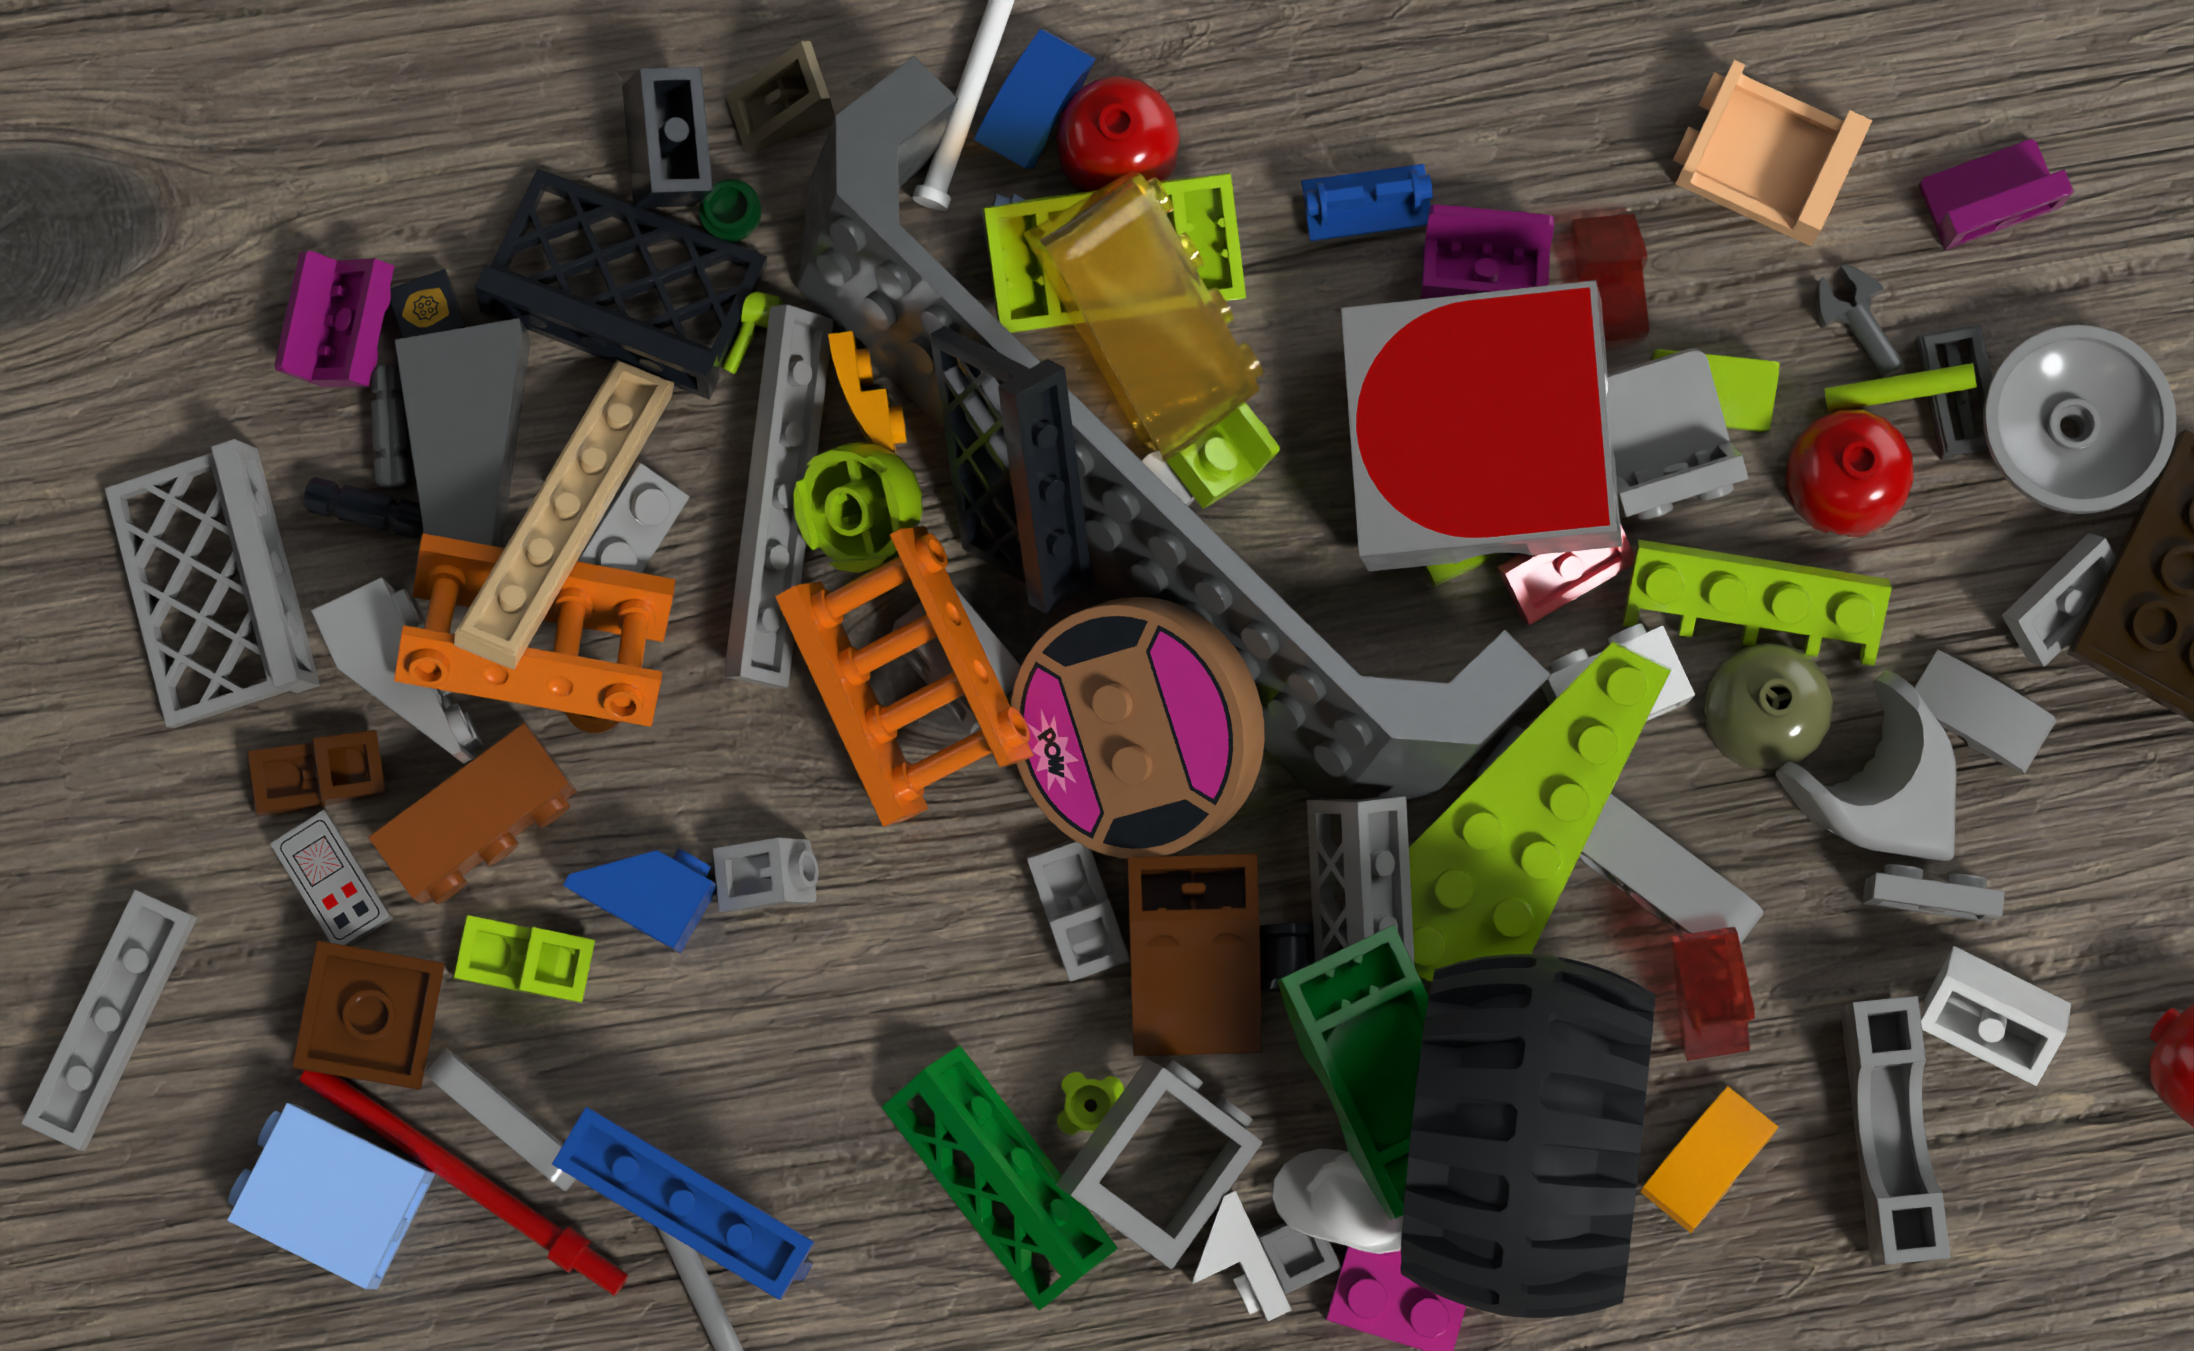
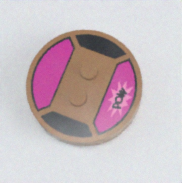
(1138, 727)

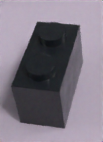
(667, 137)

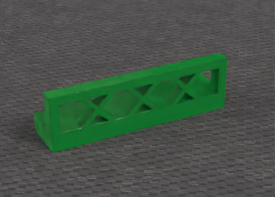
(1006, 1170)

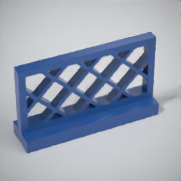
(684, 1204)

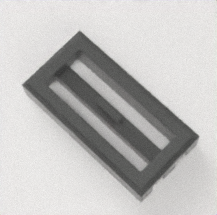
(1938, 405)

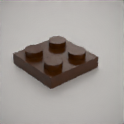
(368, 1015)

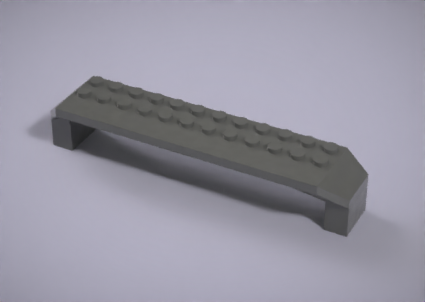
(1320, 716)

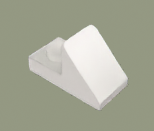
(1235, 1241)

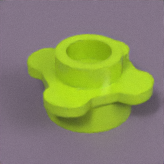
(1078, 1091)

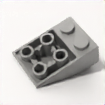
(364, 643)

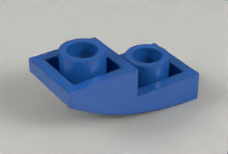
(1034, 98)

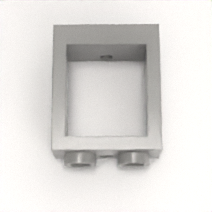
(1116, 1130)

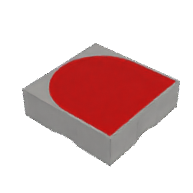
(1480, 426)

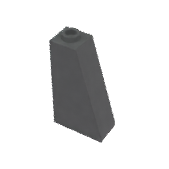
(464, 424)

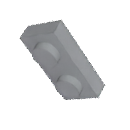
(635, 521)
(2057, 603)
(1961, 897)

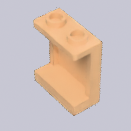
(1769, 155)

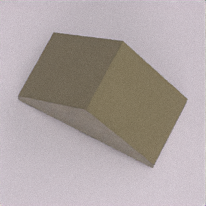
(782, 100)

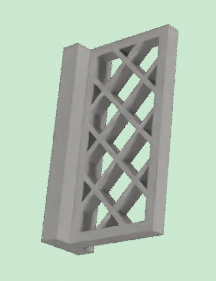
(262, 570)

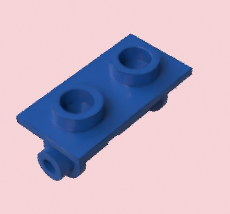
(1367, 202)

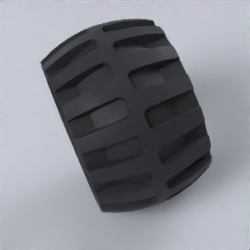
(1527, 1135)

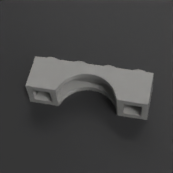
(1886, 1096)

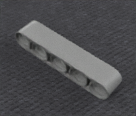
(1656, 869)

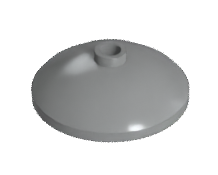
(2110, 393)

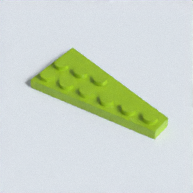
(1511, 839)

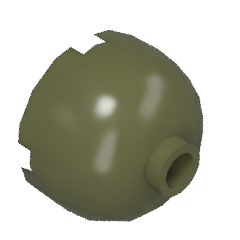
(1750, 728)

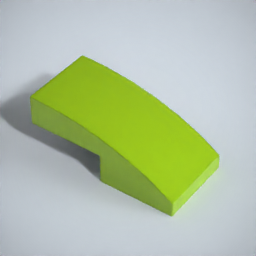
(523, 959)

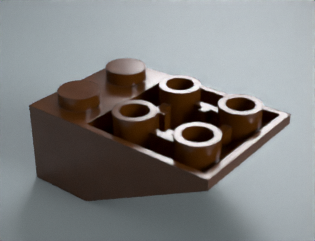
(1195, 954)

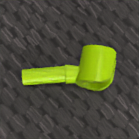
(754, 315)

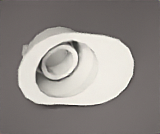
(1331, 1201)

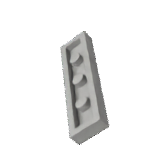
(109, 1021)

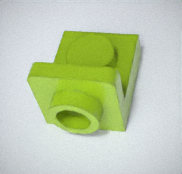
(1225, 457)

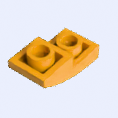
(872, 408)
(1709, 1159)

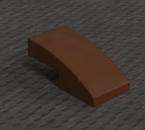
(316, 773)

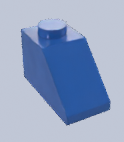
(650, 893)

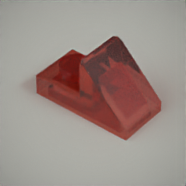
(1614, 256)
(1712, 993)

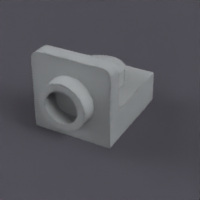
(765, 874)

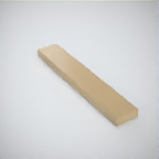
(563, 515)

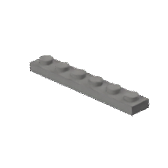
(770, 538)

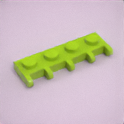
(1758, 596)

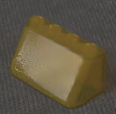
(1146, 313)

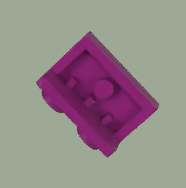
(1484, 250)
(334, 320)

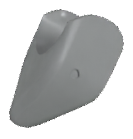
(1903, 794)

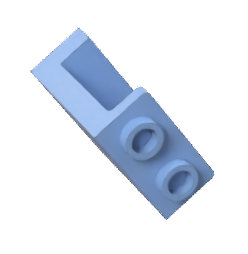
(328, 1196)

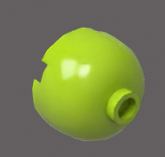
(854, 502)

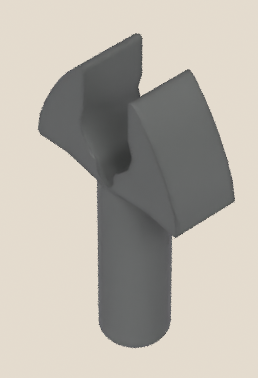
(1858, 316)

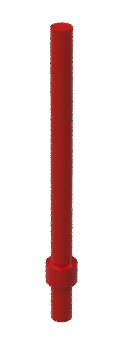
(565, 1247)

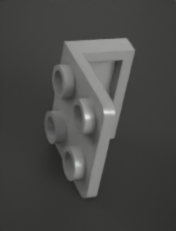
(1669, 435)

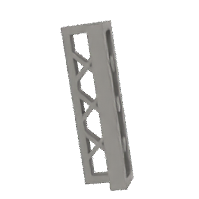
(1368, 865)

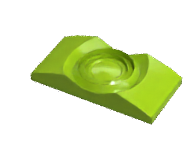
(1022, 290)

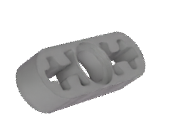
(499, 1114)

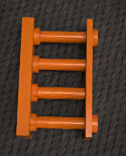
(591, 598)
(844, 673)

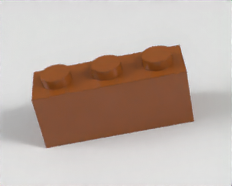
(474, 816)

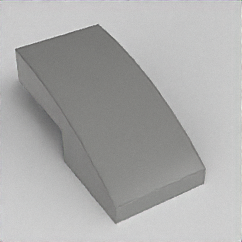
(1984, 711)
(1077, 909)

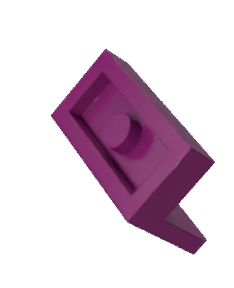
(1993, 193)

